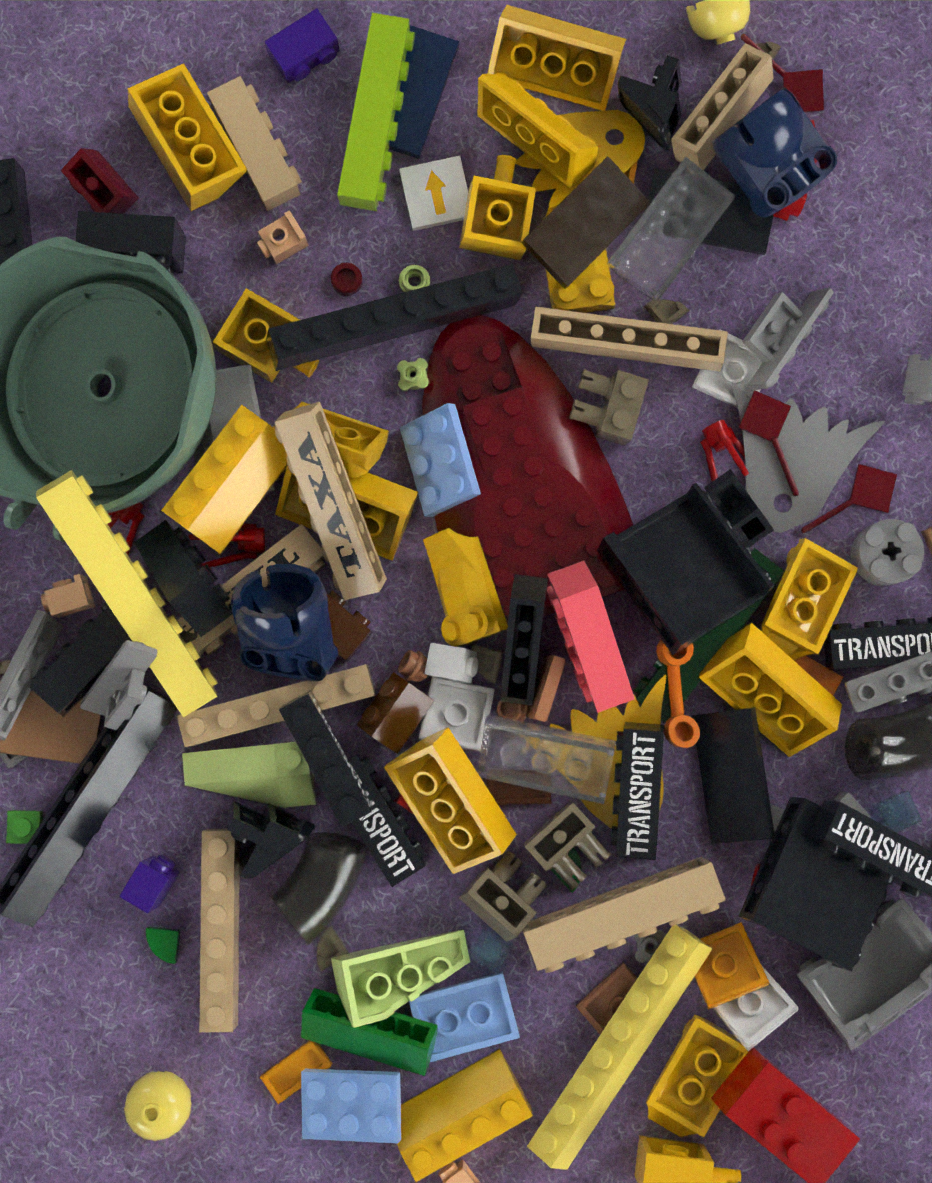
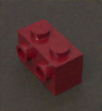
(98, 182)

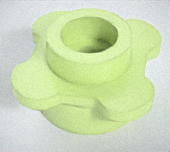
(417, 382)

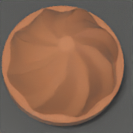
(413, 666)

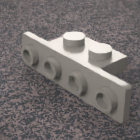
(780, 332)
(891, 683)
(120, 684)

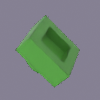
(22, 825)

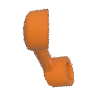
(679, 729)

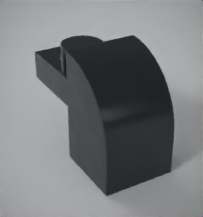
(739, 508)

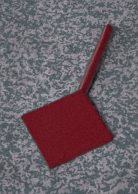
(805, 85)
(765, 419)
(870, 489)

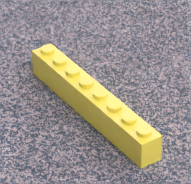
(125, 591)
(619, 1048)

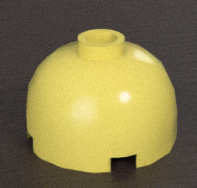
(718, 18)
(158, 1105)

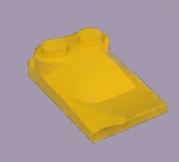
(588, 292)
(356, 441)
(464, 588)
(807, 599)
(692, 1076)

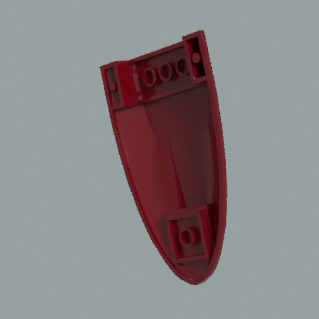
(538, 472)

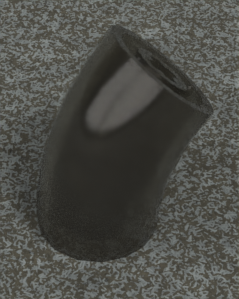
(890, 744)
(320, 882)

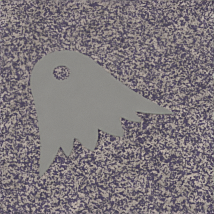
(813, 457)

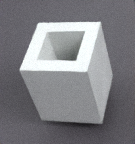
(451, 663)

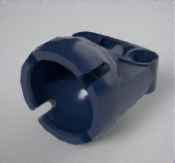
(775, 153)
(285, 624)

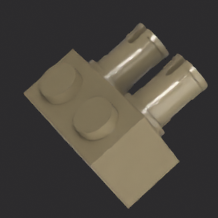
(621, 408)
(558, 836)
(497, 903)

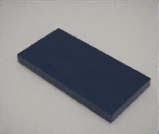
(427, 76)

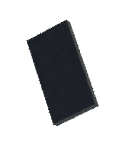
(738, 225)
(734, 776)

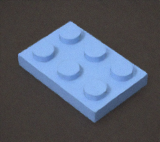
(440, 460)
(468, 1015)
(351, 1105)

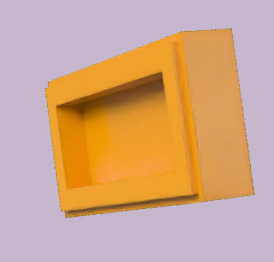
(285, 1076)

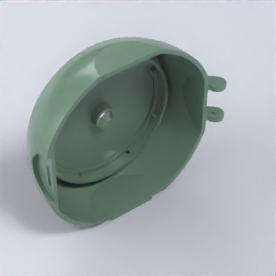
(63, 328)

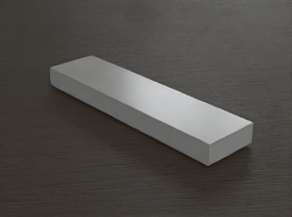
(24, 665)

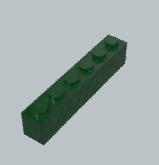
(704, 648)

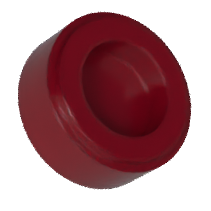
(346, 279)

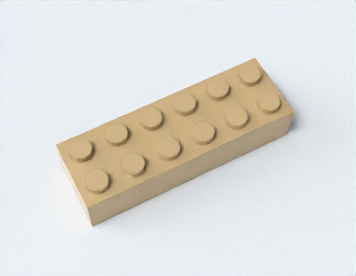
(623, 913)

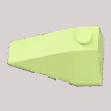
(255, 773)
(388, 976)

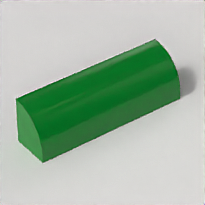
(393, 1041)

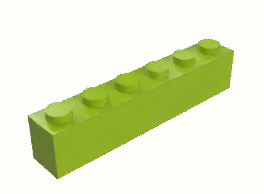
(374, 112)

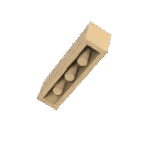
(723, 105)
(254, 143)

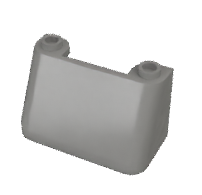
(883, 984)

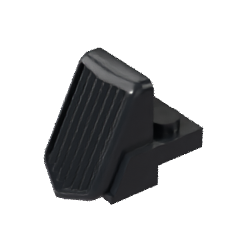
(655, 106)
(267, 835)

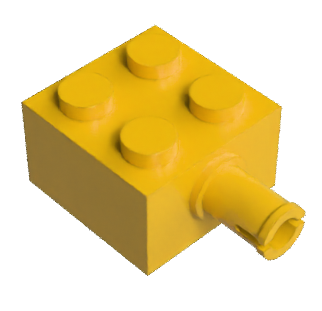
(498, 213)
(246, 332)
(678, 1162)

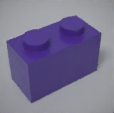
(302, 46)
(150, 883)

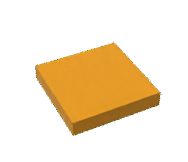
(730, 967)

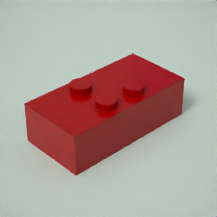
(784, 1118)

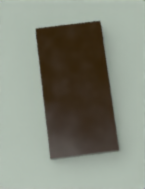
(586, 222)

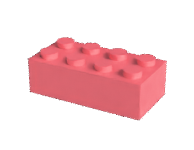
(589, 637)

